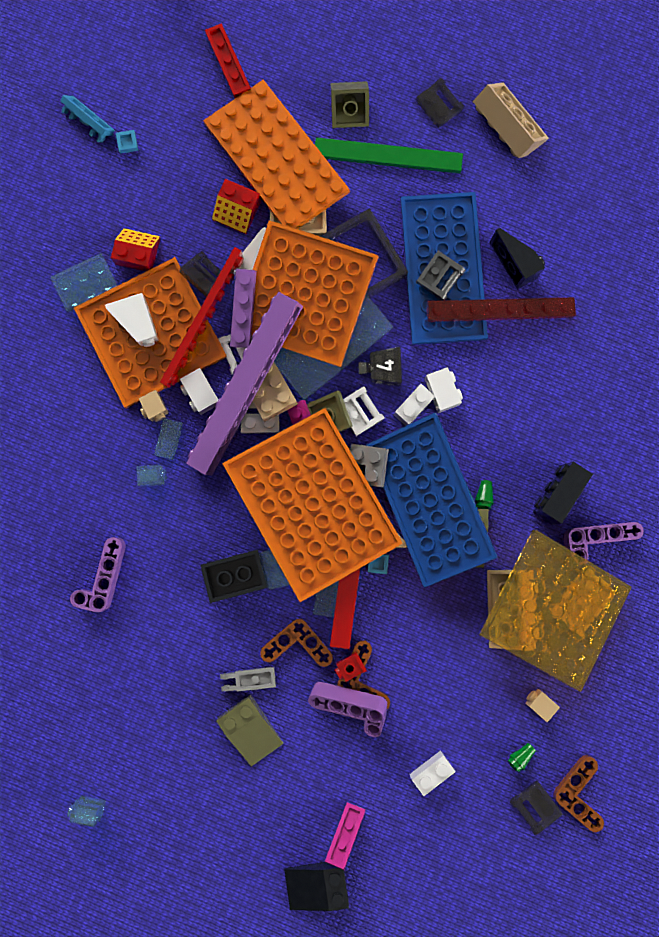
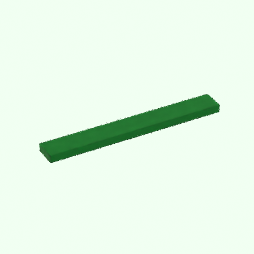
(390, 155)

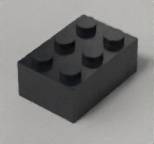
(562, 492)
(234, 576)

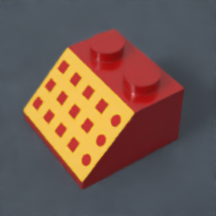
(236, 206)
(135, 250)

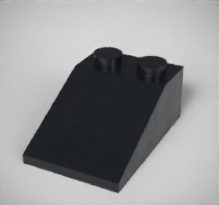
(517, 258)
(316, 887)

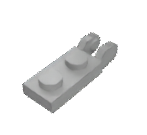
(250, 679)

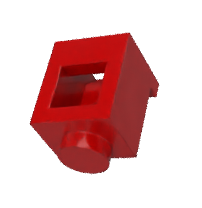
(353, 660)

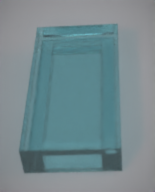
(168, 439)

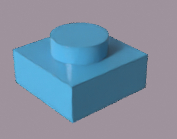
(127, 141)
(379, 565)

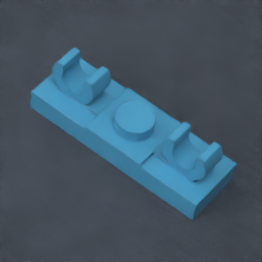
(86, 117)

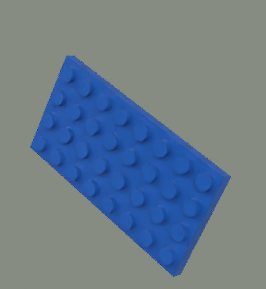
(451, 227)
(433, 502)

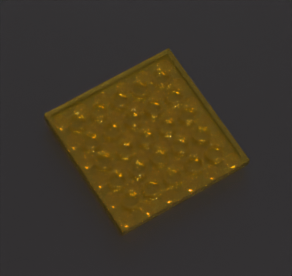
(556, 610)

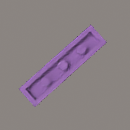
(243, 308)

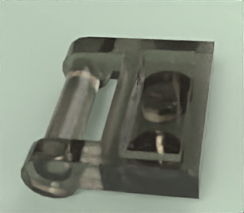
(434, 105)
(198, 275)
(541, 803)

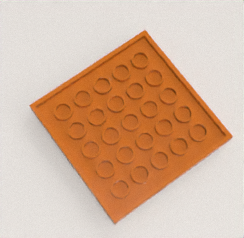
(323, 278)
(173, 307)

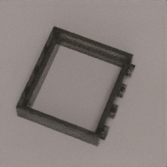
(383, 242)

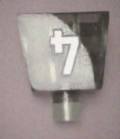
(383, 367)

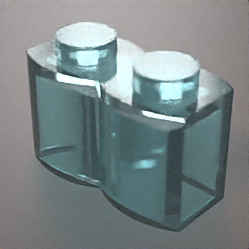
(86, 811)

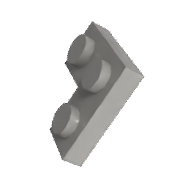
(375, 461)

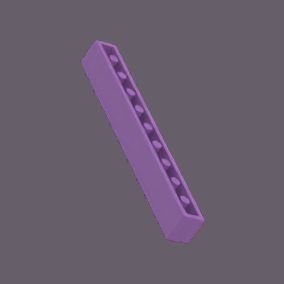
(244, 384)

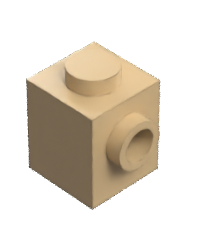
(153, 406)

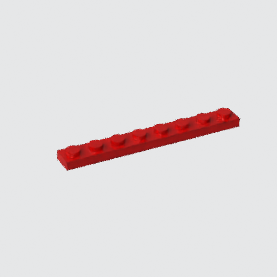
(206, 311)

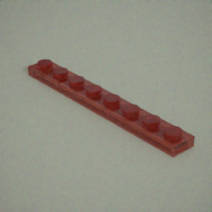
(500, 309)

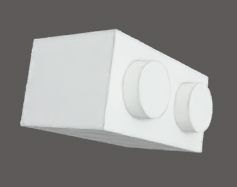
(443, 388)
(199, 390)
(414, 405)
(432, 773)

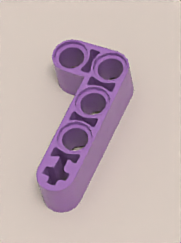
(602, 536)
(102, 573)
(351, 704)

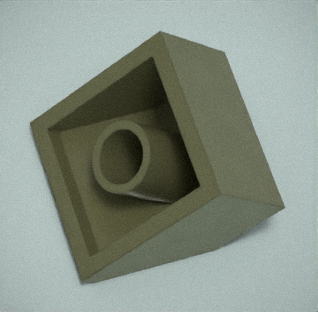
(350, 104)

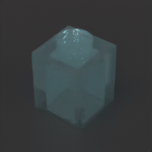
(151, 475)

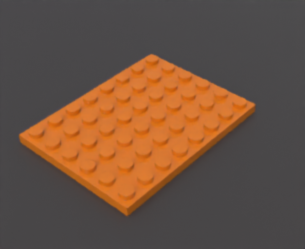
(312, 504)

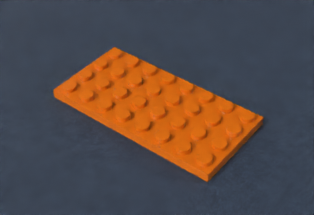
(276, 156)

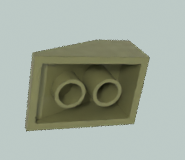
(249, 730)

